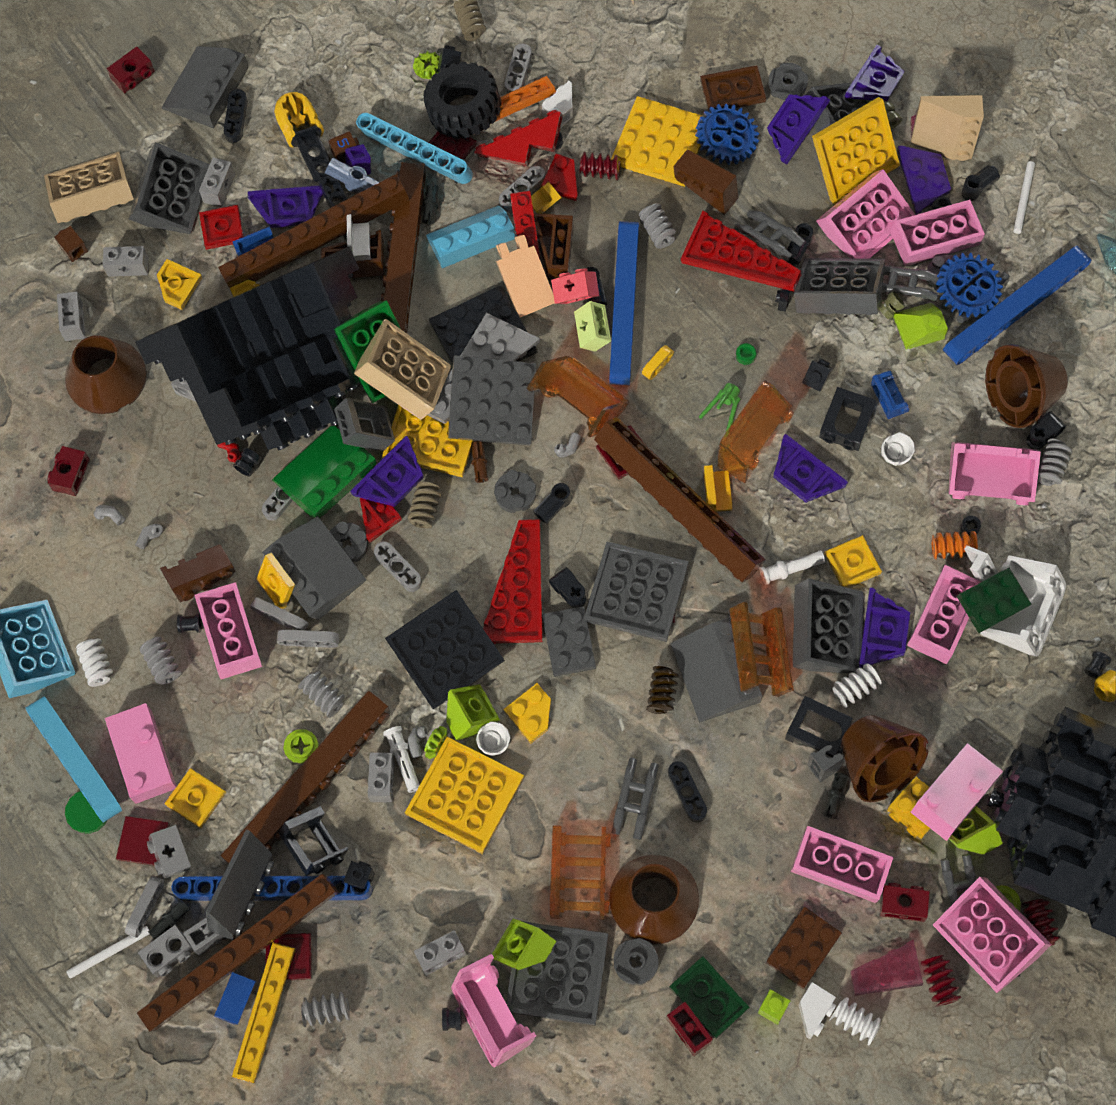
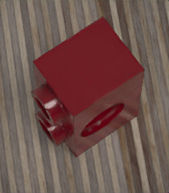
(133, 61)
(68, 482)
(892, 908)
(689, 1029)

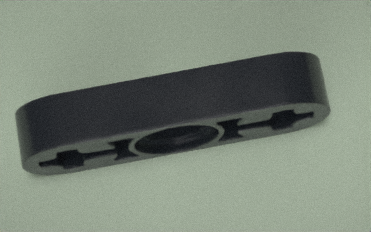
(233, 108)
(686, 775)

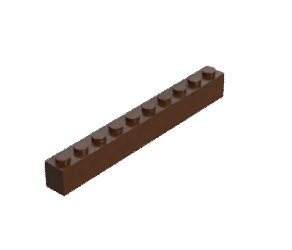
(314, 232)
(404, 243)
(679, 499)
(316, 771)
(237, 953)

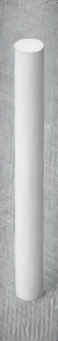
(1024, 197)
(97, 958)

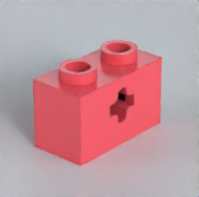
(575, 287)

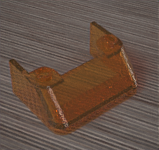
(580, 389)
(752, 430)

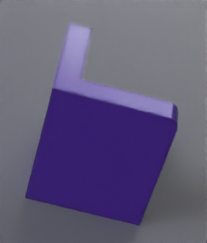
(358, 157)

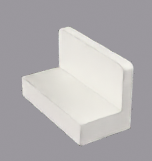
(358, 239)
(982, 565)

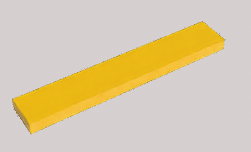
(263, 1013)

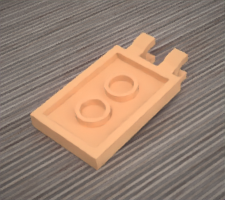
(524, 277)

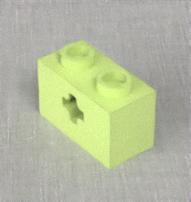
(592, 326)

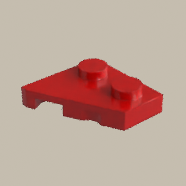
(562, 177)
(378, 518)

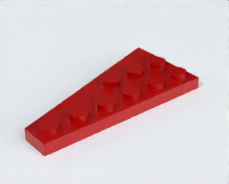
(733, 254)
(517, 600)

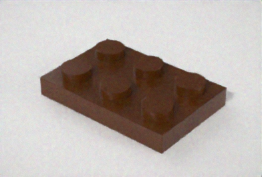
(733, 87)
(803, 948)

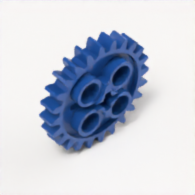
(727, 134)
(982, 299)

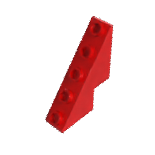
(518, 145)
(524, 218)

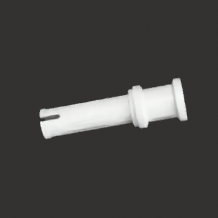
(783, 569)
(399, 750)

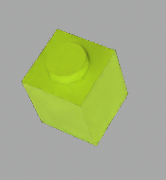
(774, 1006)

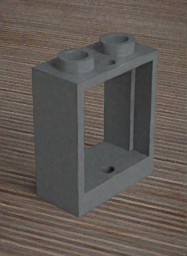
(347, 416)

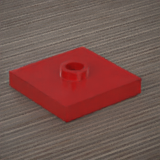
(221, 226)

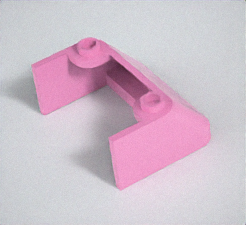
(488, 1012)

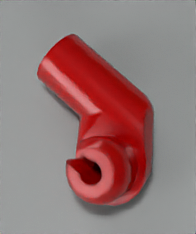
(232, 450)

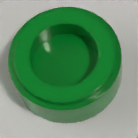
(746, 354)

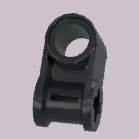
(1047, 428)
(567, 585)

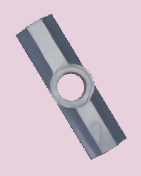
(353, 177)

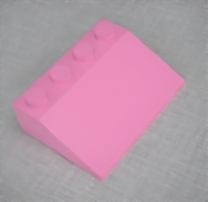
(865, 216)
(991, 934)

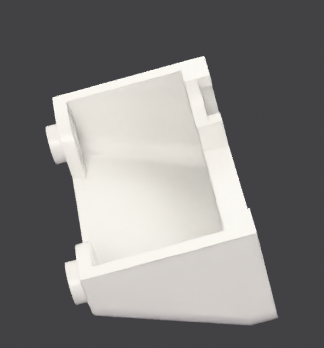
(1030, 627)

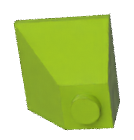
(920, 325)
(468, 711)
(976, 833)
(523, 945)

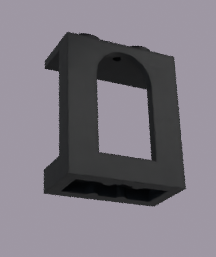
(853, 401)
(811, 740)
(311, 820)

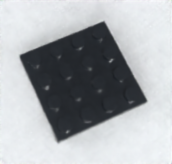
(459, 323)
(444, 649)

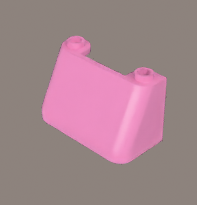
(993, 472)

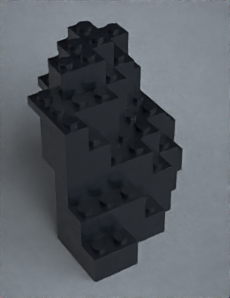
(266, 355)
(1064, 817)

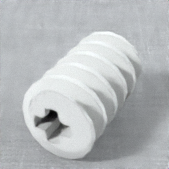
(93, 662)
(856, 684)
(856, 1020)

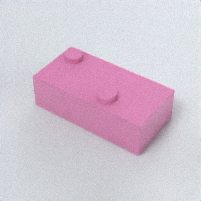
(937, 232)
(942, 616)
(228, 631)
(140, 753)
(956, 792)
(841, 864)

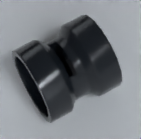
(247, 462)

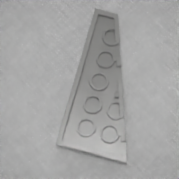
(491, 341)

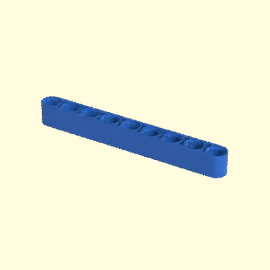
(624, 303)
(1017, 305)
(281, 894)

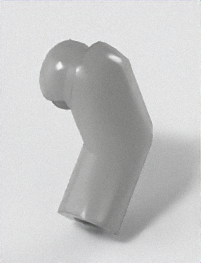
(568, 449)
(109, 511)
(148, 533)
(414, 740)

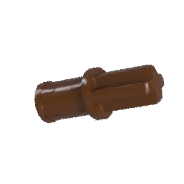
(479, 462)

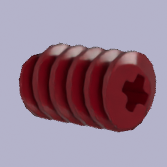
(600, 166)
(1040, 919)
(941, 981)

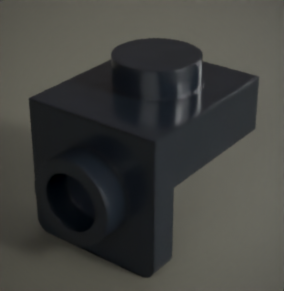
(448, 56)
(817, 374)
(359, 874)

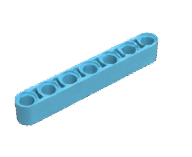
(420, 153)
(73, 759)

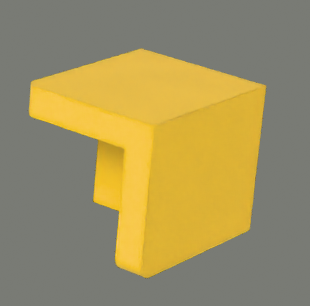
(544, 198)

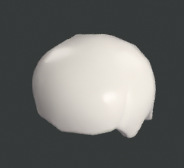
(897, 449)
(493, 738)

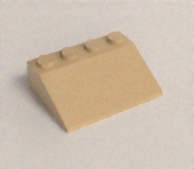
(949, 125)
(88, 187)
(403, 370)

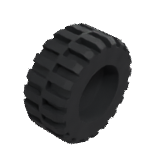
(456, 82)

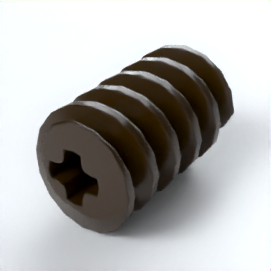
(661, 690)

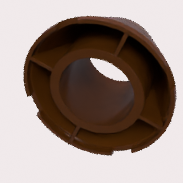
(1024, 383)
(111, 389)
(882, 756)
(647, 925)

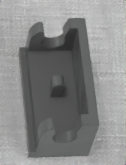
(822, 765)

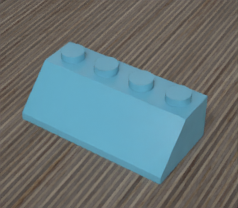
(471, 236)

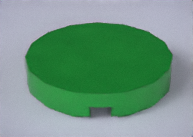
(81, 815)

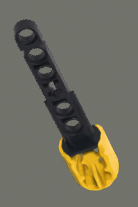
(307, 140)

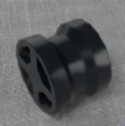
(452, 1019)

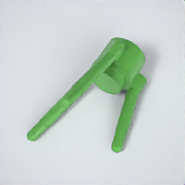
(727, 396)

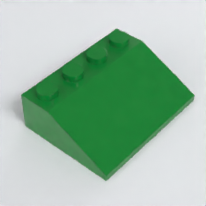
(357, 334)
(324, 473)

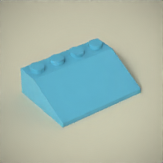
(31, 649)

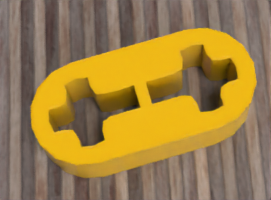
(657, 362)

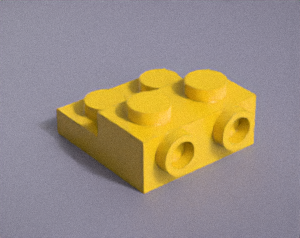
(902, 806)

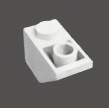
(560, 101)
(813, 1008)

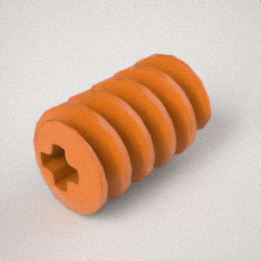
(953, 544)

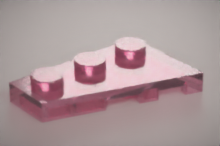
(890, 972)

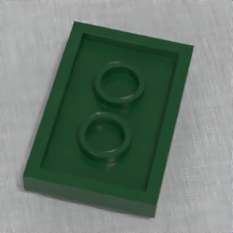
(994, 600)
(709, 997)

